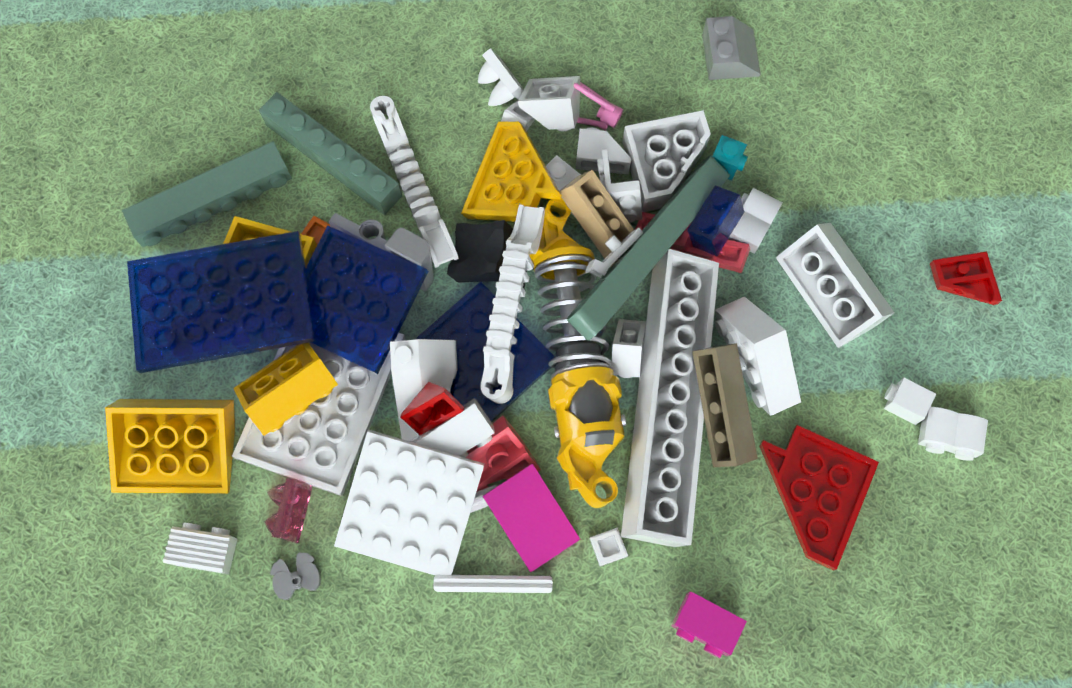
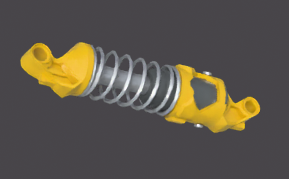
(583, 383)

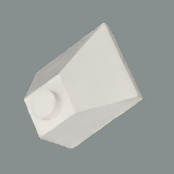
(552, 101)

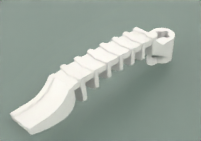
(412, 181)
(497, 355)

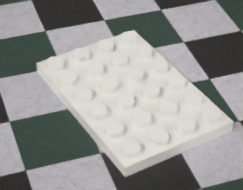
(328, 435)

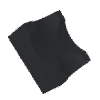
(479, 251)

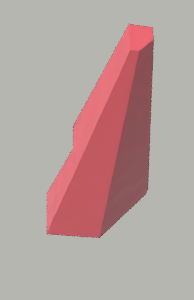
(502, 455)

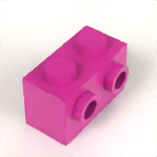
(708, 624)

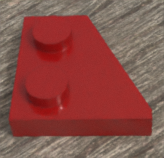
(967, 277)

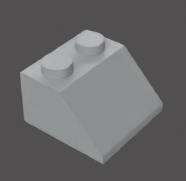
(729, 49)

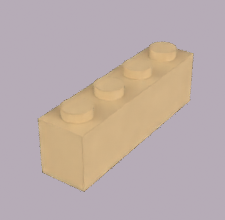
(595, 210)

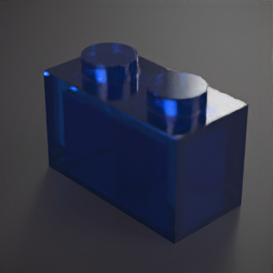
(716, 220)

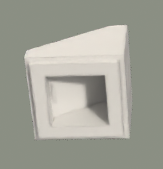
(517, 114)

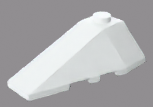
(415, 365)

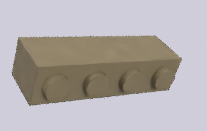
(725, 405)

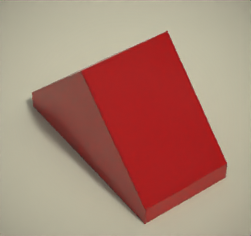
(431, 408)

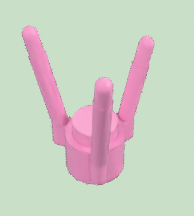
(608, 112)

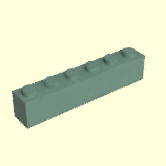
(331, 153)
(206, 195)

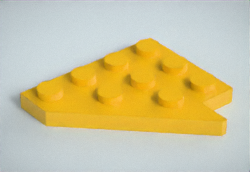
(509, 177)

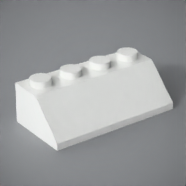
(834, 284)

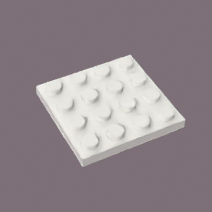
(409, 504)

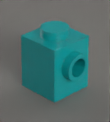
(730, 155)

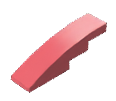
(731, 257)

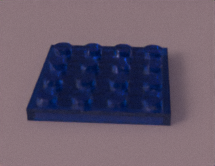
(359, 297)
(468, 324)

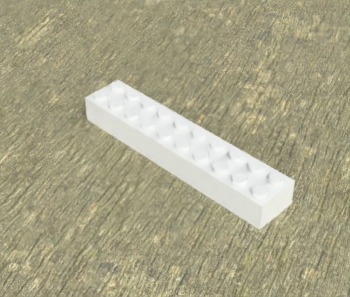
(669, 403)

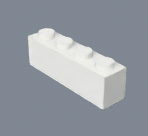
(461, 432)

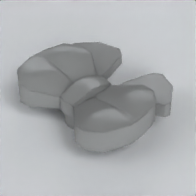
(286, 582)

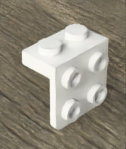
(625, 194)

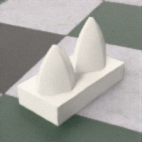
(507, 87)

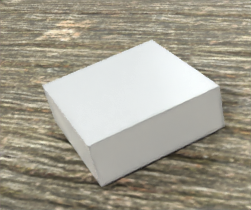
(608, 547)

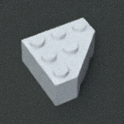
(664, 154)
(762, 354)

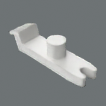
(618, 248)

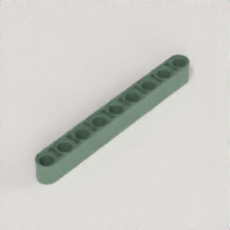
(647, 250)

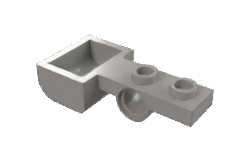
(402, 242)

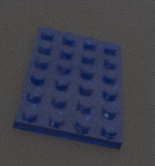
(219, 302)

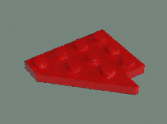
(820, 490)

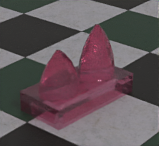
(293, 503)

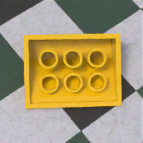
(170, 445)

